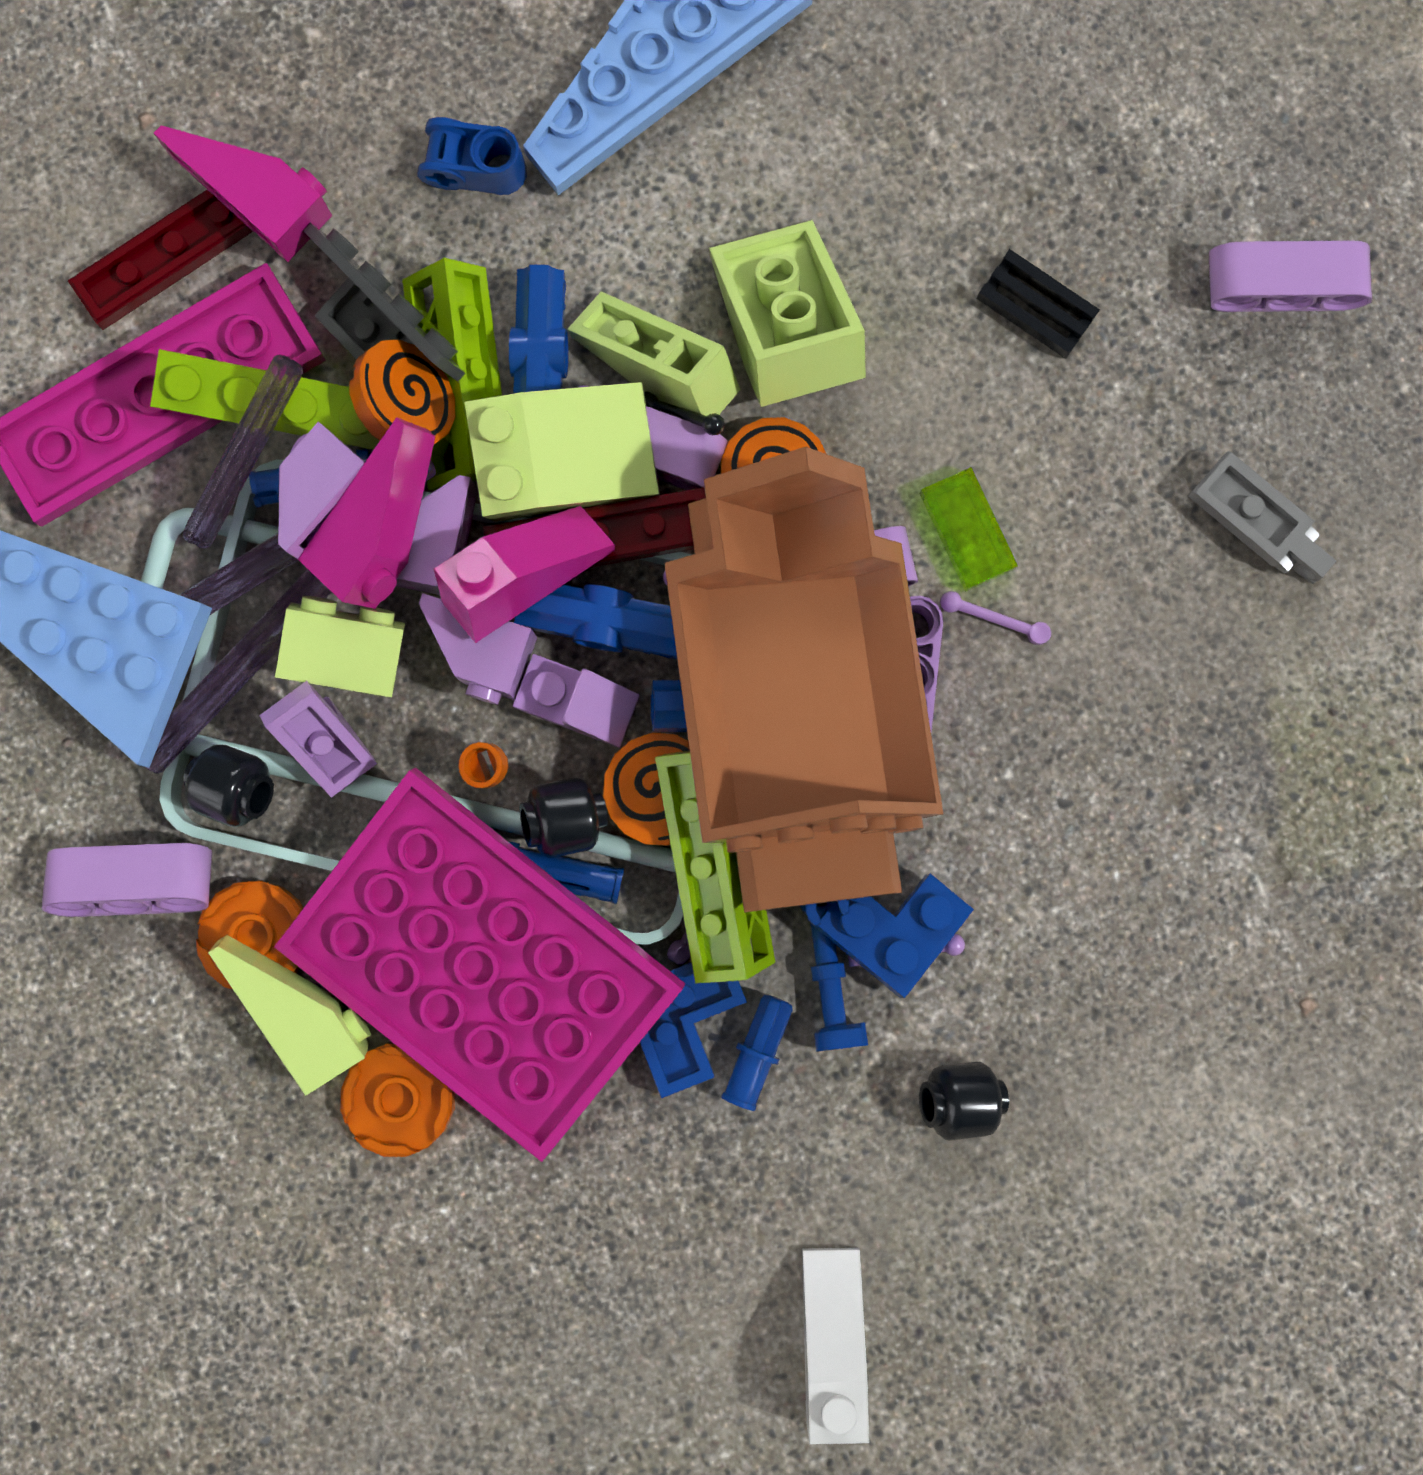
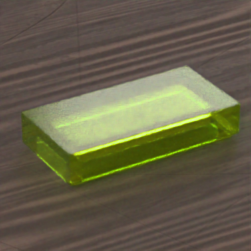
(968, 529)

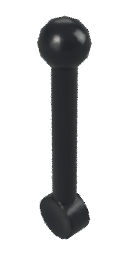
(712, 423)

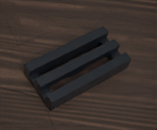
(1049, 287)

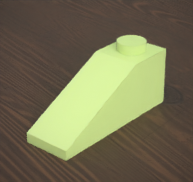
(663, 356)
(297, 1017)

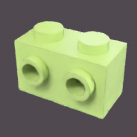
(340, 647)

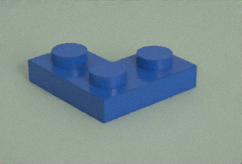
(900, 945)
(673, 1042)

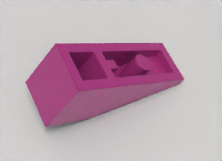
(254, 187)
(374, 522)
(518, 568)

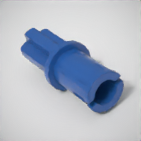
(758, 1052)

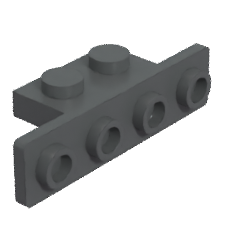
(365, 314)

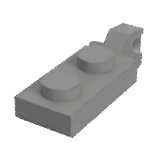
(1262, 518)

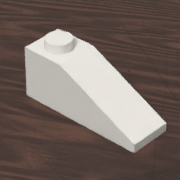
(834, 1347)

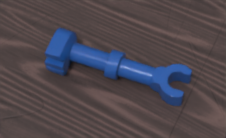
(828, 973)

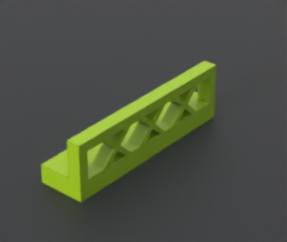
(464, 319)
(709, 887)

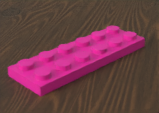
(101, 419)

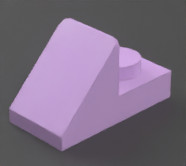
(576, 700)
(318, 738)

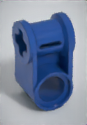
(461, 154)

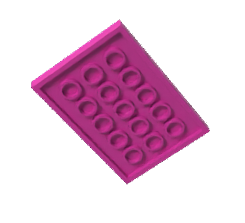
(479, 964)

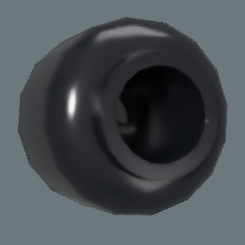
(228, 785)
(562, 817)
(963, 1101)

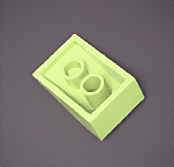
(789, 313)
(561, 449)

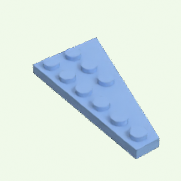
(642, 71)
(99, 640)

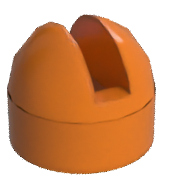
(474, 767)

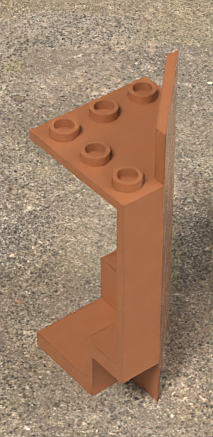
(801, 682)

